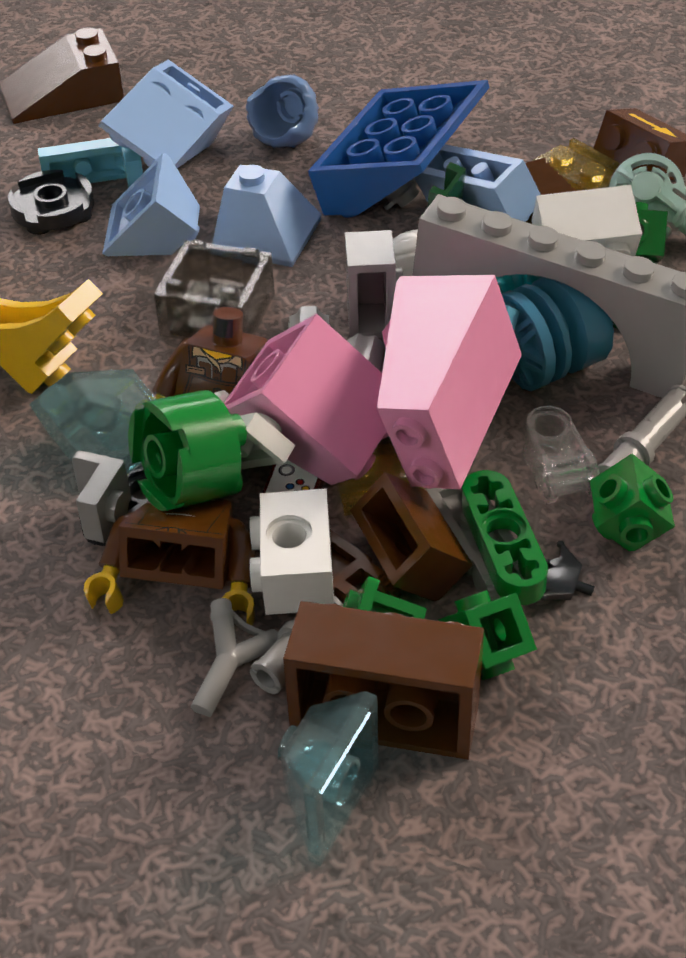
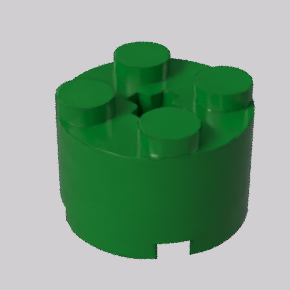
(187, 449)

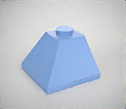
(153, 214)
(265, 214)

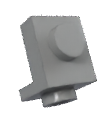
(102, 492)

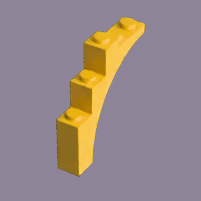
(40, 333)

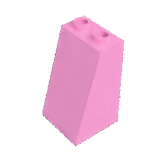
(444, 373)

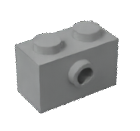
(370, 280)

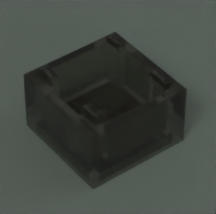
(213, 278)

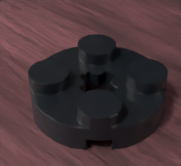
(51, 201)

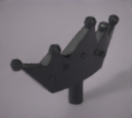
(563, 576)

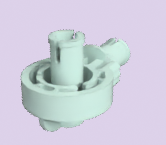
(655, 187)

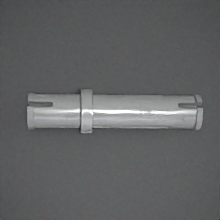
(651, 430)

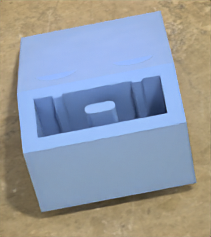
(167, 115)

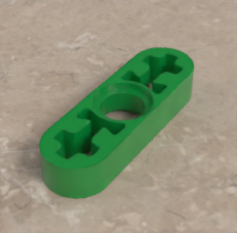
(500, 555)

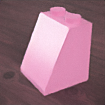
(319, 396)

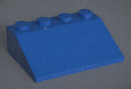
(390, 144)

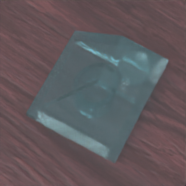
(92, 412)
(329, 767)

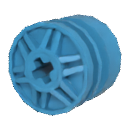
(556, 332)

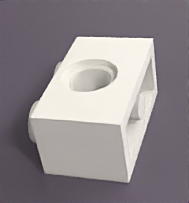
(293, 550)

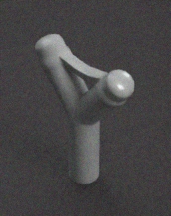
(228, 653)

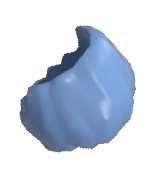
(283, 111)

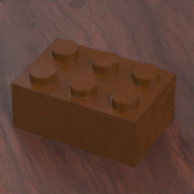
(415, 666)

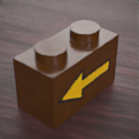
(635, 132)

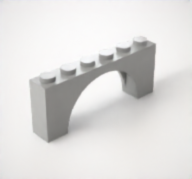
(637, 294)

